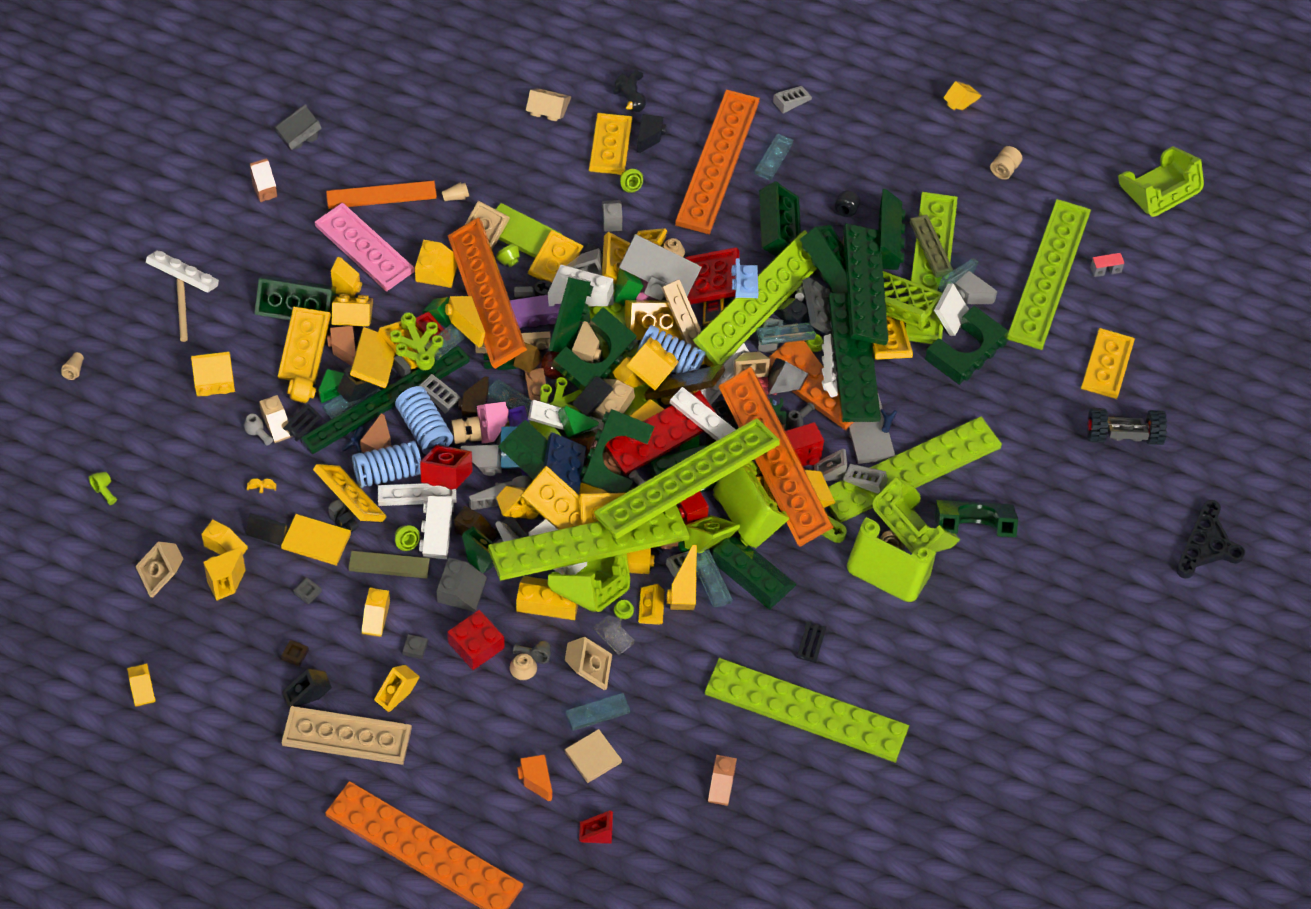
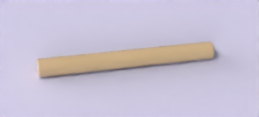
(182, 310)

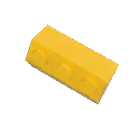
(643, 313)
(537, 598)

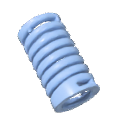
(684, 364)
(423, 419)
(397, 470)

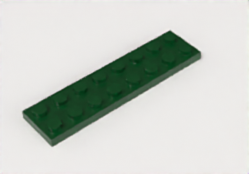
(865, 284)
(853, 366)

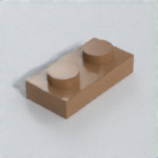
(534, 381)

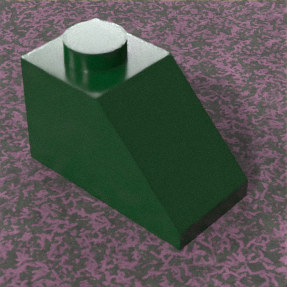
(477, 549)

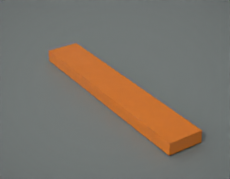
(382, 194)

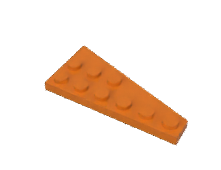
(812, 391)

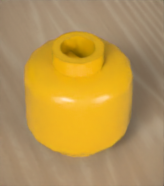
(301, 389)

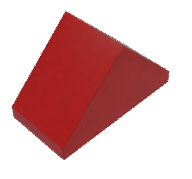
(597, 829)

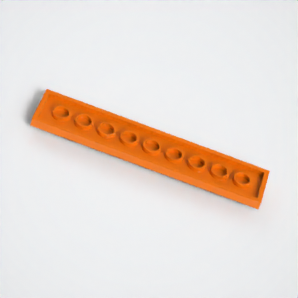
(717, 162)
(485, 285)
(781, 464)
(423, 849)

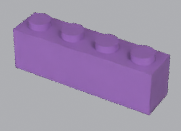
(534, 311)

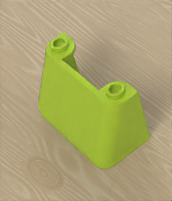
(1166, 185)
(749, 505)
(896, 508)
(889, 566)
(595, 584)

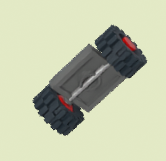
(1127, 428)

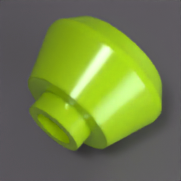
(631, 180)
(508, 255)
(407, 537)

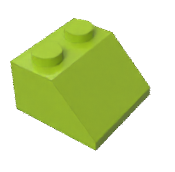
(709, 532)

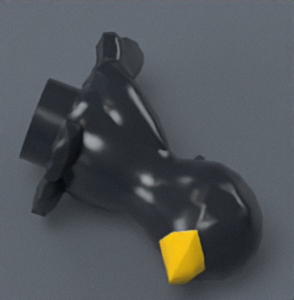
(628, 88)

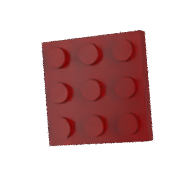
(714, 277)

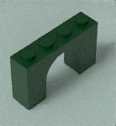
(619, 341)
(961, 365)
(615, 425)
(998, 516)

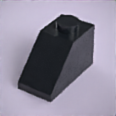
(650, 131)
(793, 312)
(307, 688)

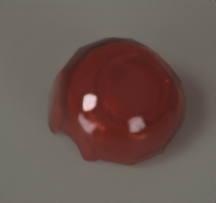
(546, 364)

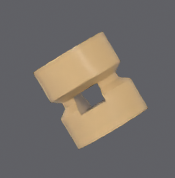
(1006, 162)
(459, 430)

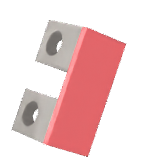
(1112, 261)

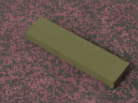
(931, 246)
(389, 564)

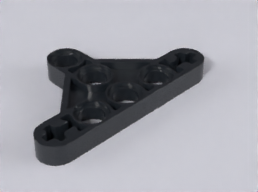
(1204, 549)

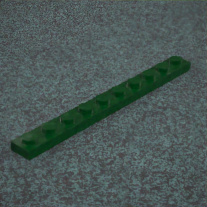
(380, 402)

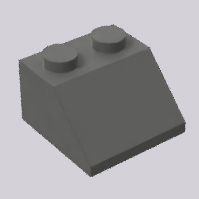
(461, 585)

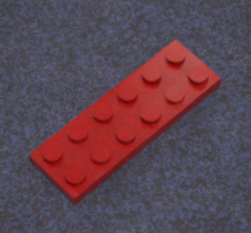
(670, 431)

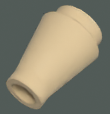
(456, 192)
(72, 367)

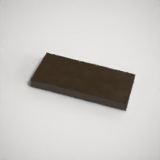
(689, 380)

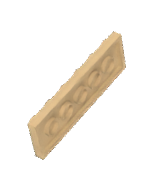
(346, 735)

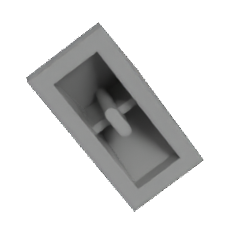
(833, 466)

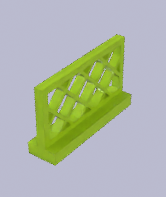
(909, 312)

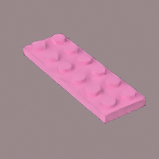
(364, 247)

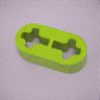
(837, 527)

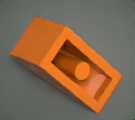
(536, 776)

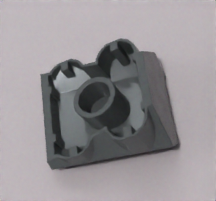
(298, 128)

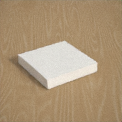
(951, 309)

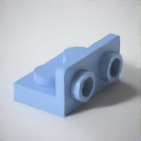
(745, 280)

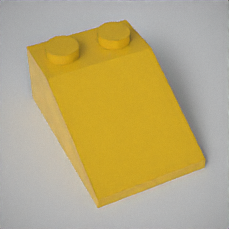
(683, 589)

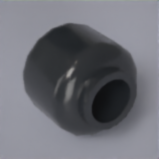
(847, 203)

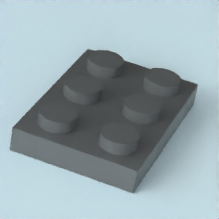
(818, 305)

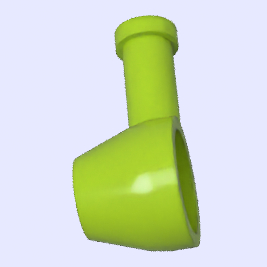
(99, 483)

